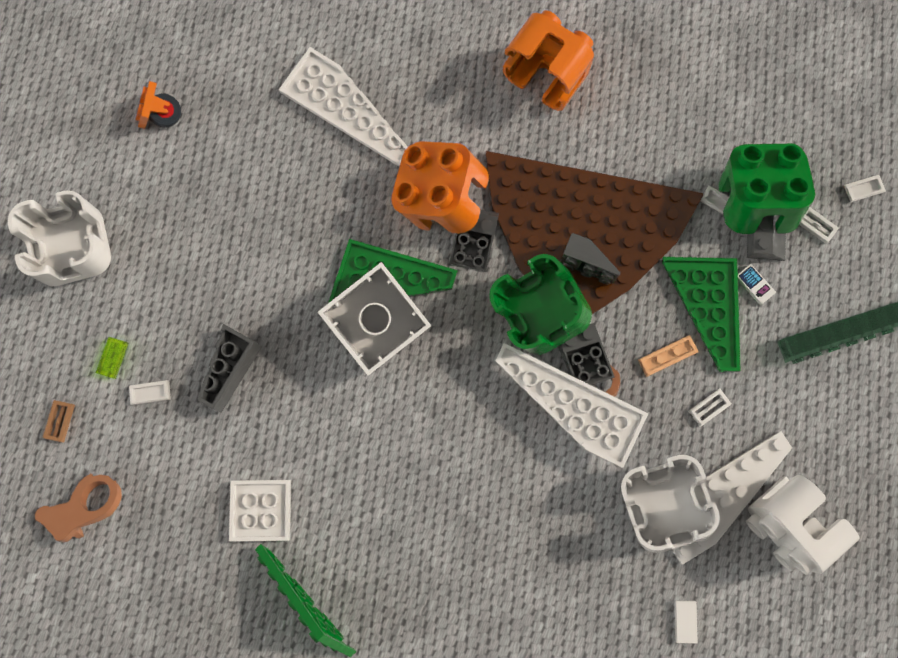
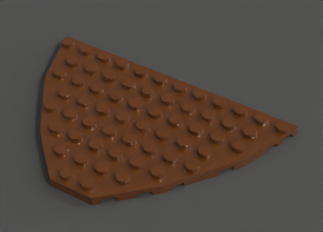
(622, 216)

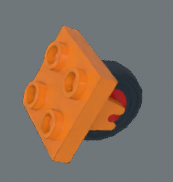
(159, 108)

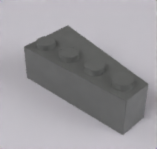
(227, 368)

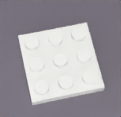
(260, 510)

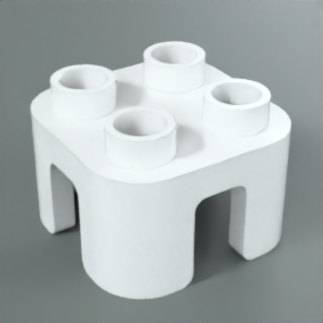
(60, 241)
(670, 504)
(801, 545)

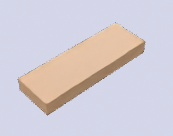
(668, 356)

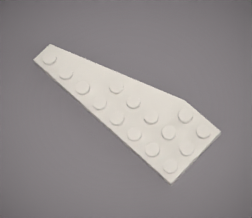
(332, 95)
(586, 413)
(735, 486)

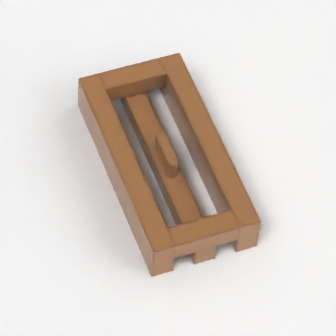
(70, 407)

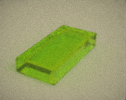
(112, 357)

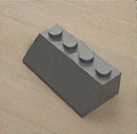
(766, 241)

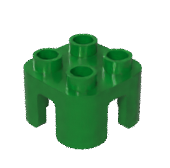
(765, 183)
(541, 306)

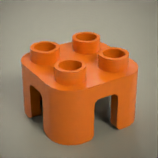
(549, 46)
(436, 184)

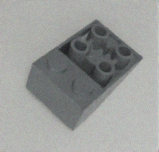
(474, 246)
(588, 259)
(586, 357)

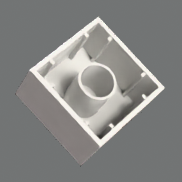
(374, 318)

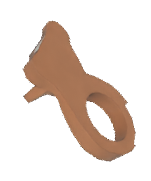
(67, 518)

